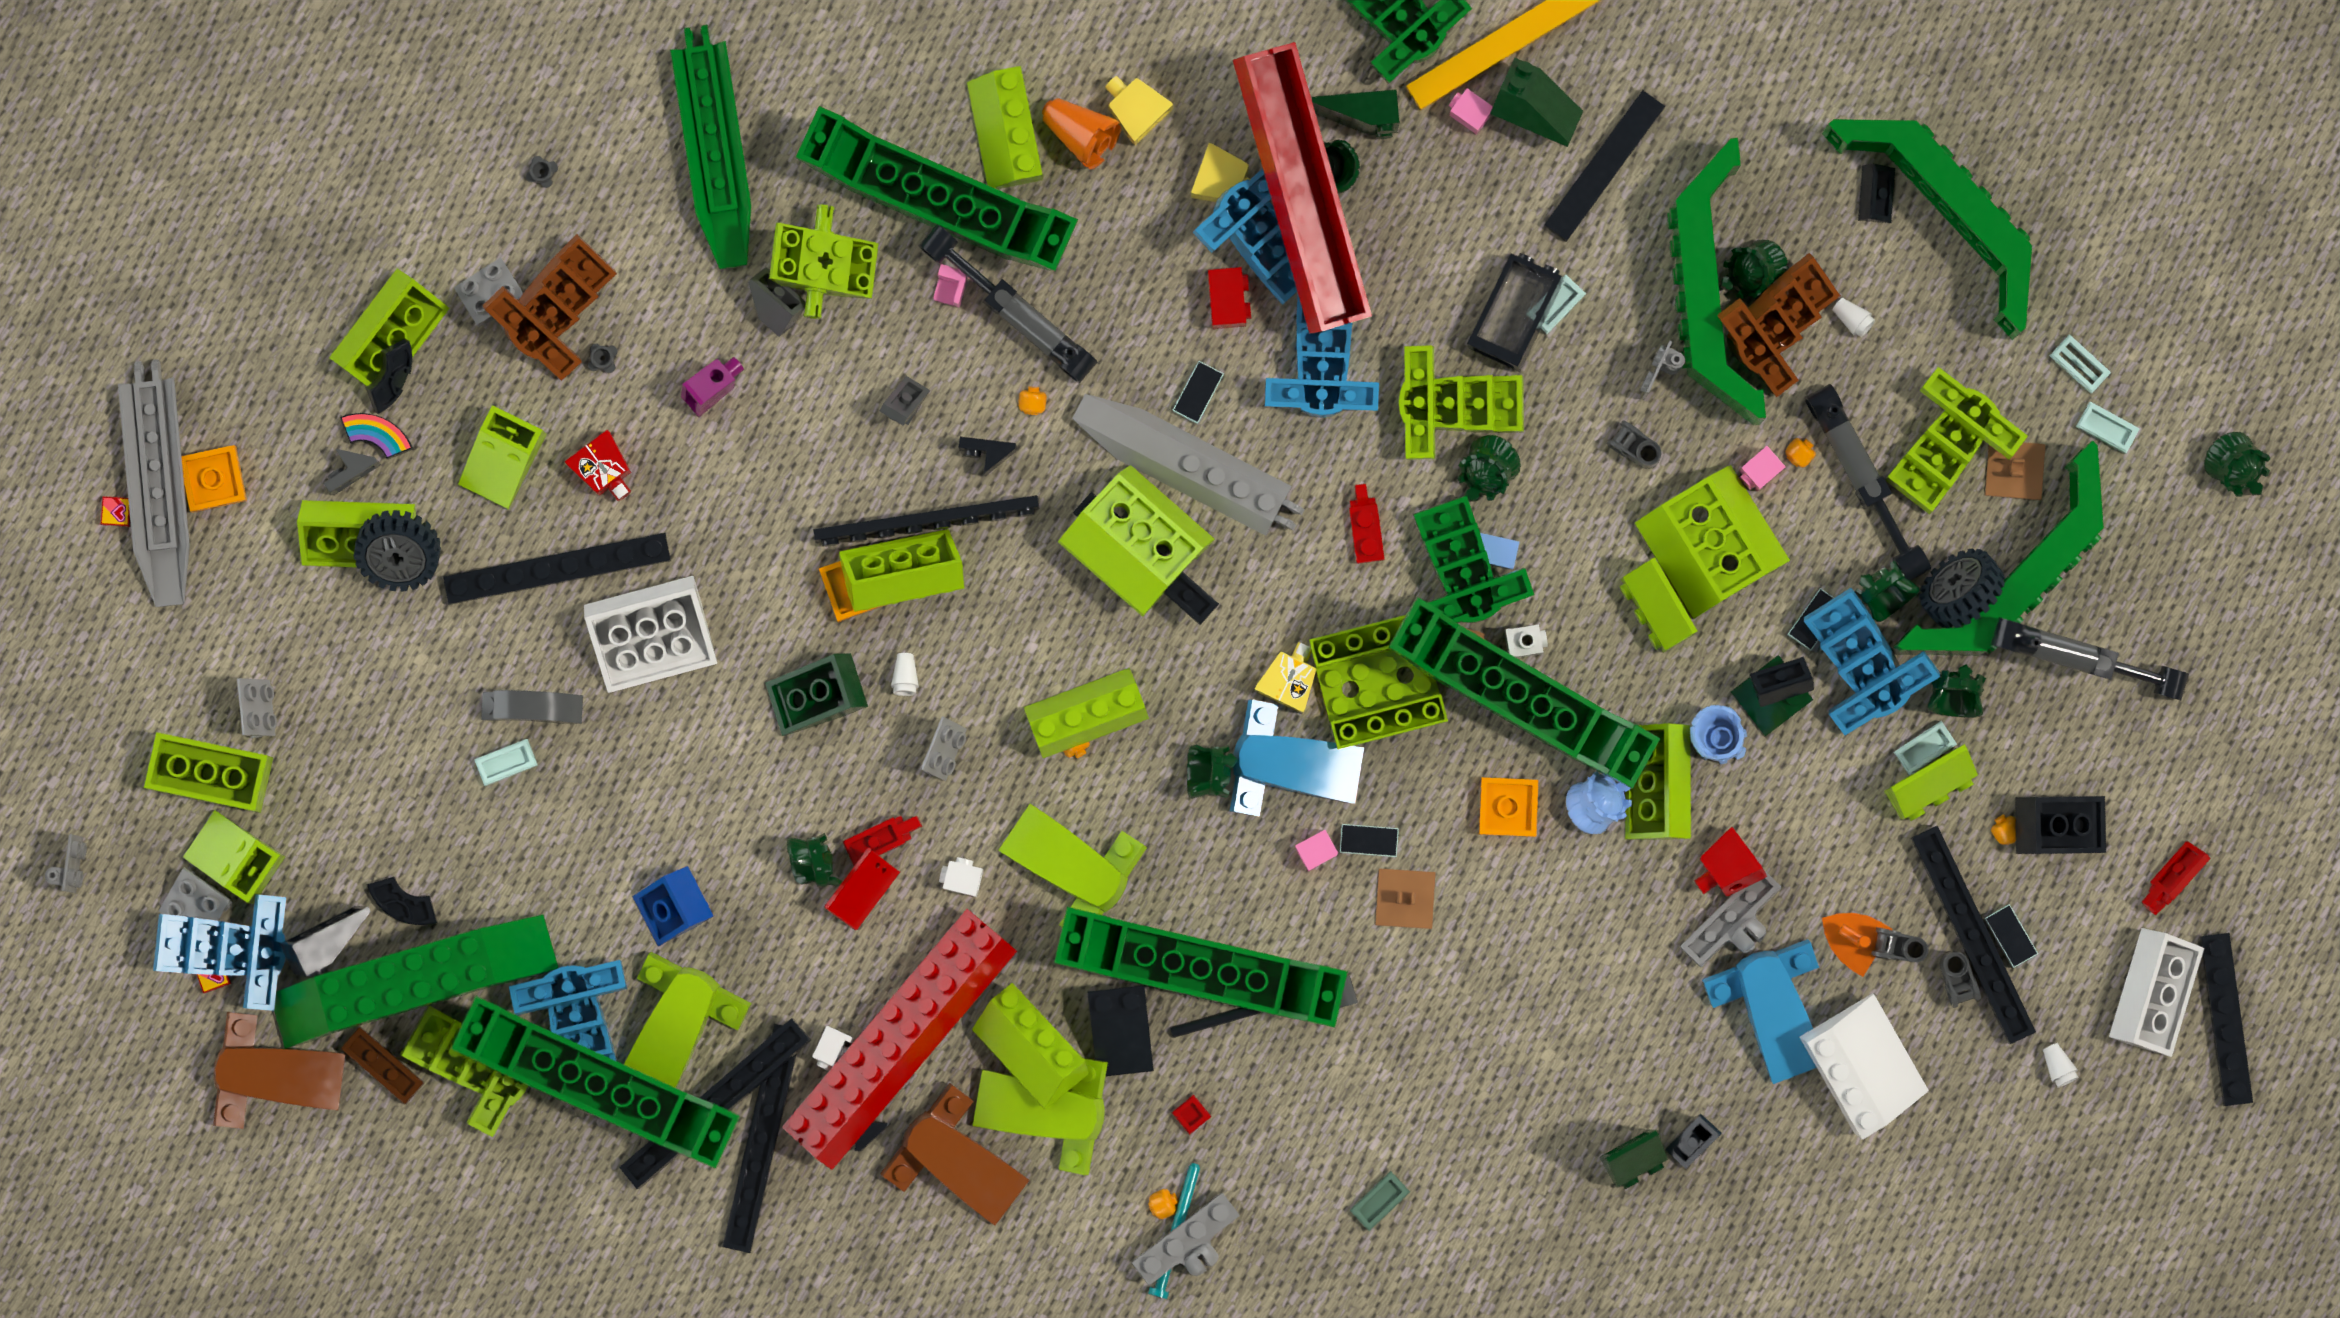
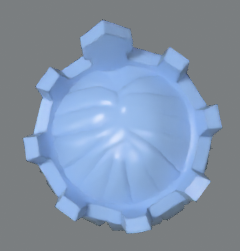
(1718, 734)
(1597, 803)

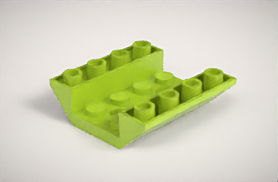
(1125, 549)
(1694, 551)
(1383, 703)

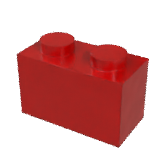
(1227, 298)

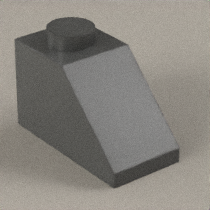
(775, 304)

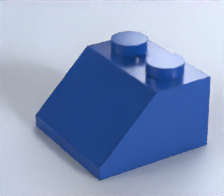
(672, 905)

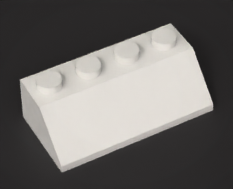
(2156, 992)

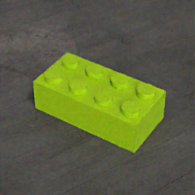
(208, 772)

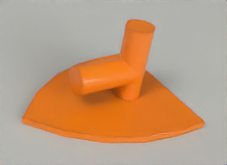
(1853, 939)

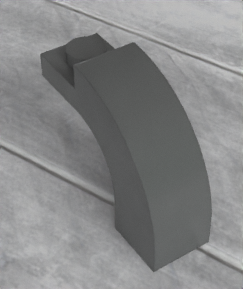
(532, 706)

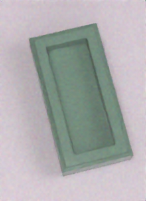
(1379, 1201)

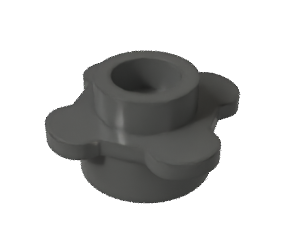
(539, 164)
(598, 351)

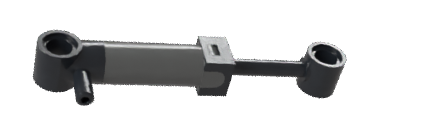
(1014, 309)
(1869, 486)
(2082, 656)

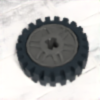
(397, 550)
(1962, 588)

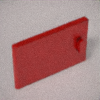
(862, 889)

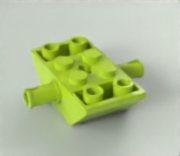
(822, 262)

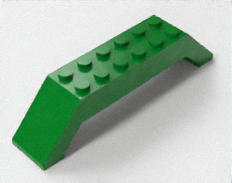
(935, 193)
(1956, 198)
(1699, 289)
(2034, 575)
(1522, 694)
(1200, 968)
(413, 979)
(595, 1083)

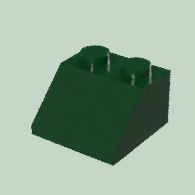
(1773, 715)

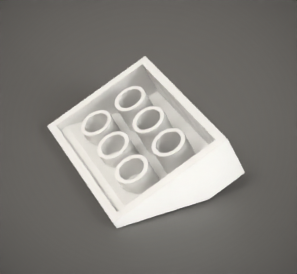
(650, 634)
(1865, 1066)

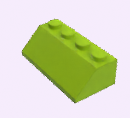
(1005, 128)
(397, 313)
(331, 528)
(902, 570)
(1086, 713)
(1663, 789)
(1029, 1046)

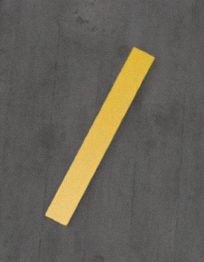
(1494, 49)

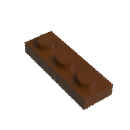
(383, 1065)

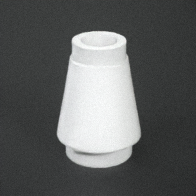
(1854, 317)
(904, 677)
(2059, 1065)

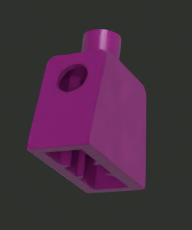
(703, 393)

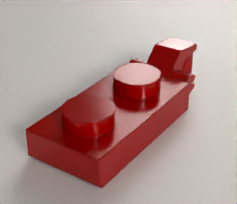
(1366, 527)
(881, 837)
(2174, 877)

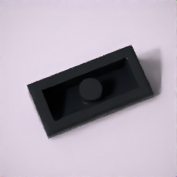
(1876, 193)
(1782, 681)

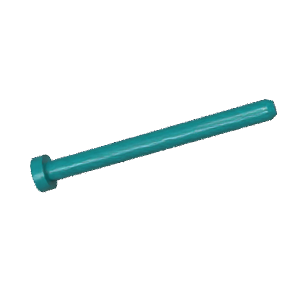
(1180, 1217)

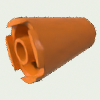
(1082, 130)

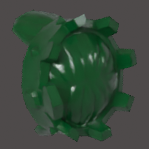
(1343, 164)
(1754, 268)
(2236, 463)
(1489, 467)
(1886, 591)
(1957, 694)
(1209, 771)
(811, 861)

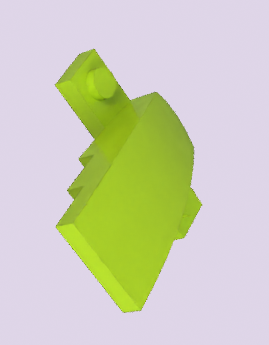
(1454, 403)
(1951, 441)
(1070, 863)
(679, 1018)
(431, 1049)
(1075, 1116)

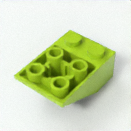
(501, 457)
(233, 857)

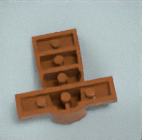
(552, 305)
(1776, 321)
(270, 1074)
(955, 1159)

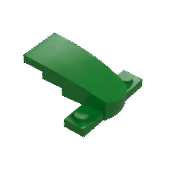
(1409, 28)
(1464, 566)

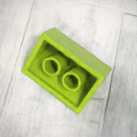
(1657, 606)
(1932, 783)

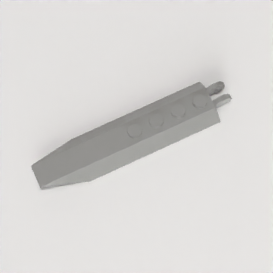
(1187, 463)
(155, 483)

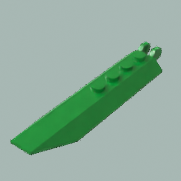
(714, 147)

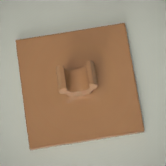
(2016, 477)
(1405, 898)

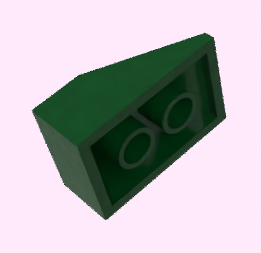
(1536, 103)
(1365, 111)
(816, 693)
(1634, 1158)

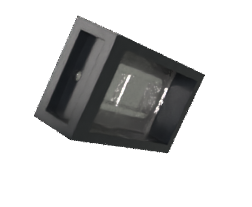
(1515, 311)

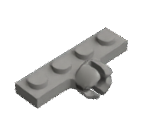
(1732, 923)
(1188, 1242)

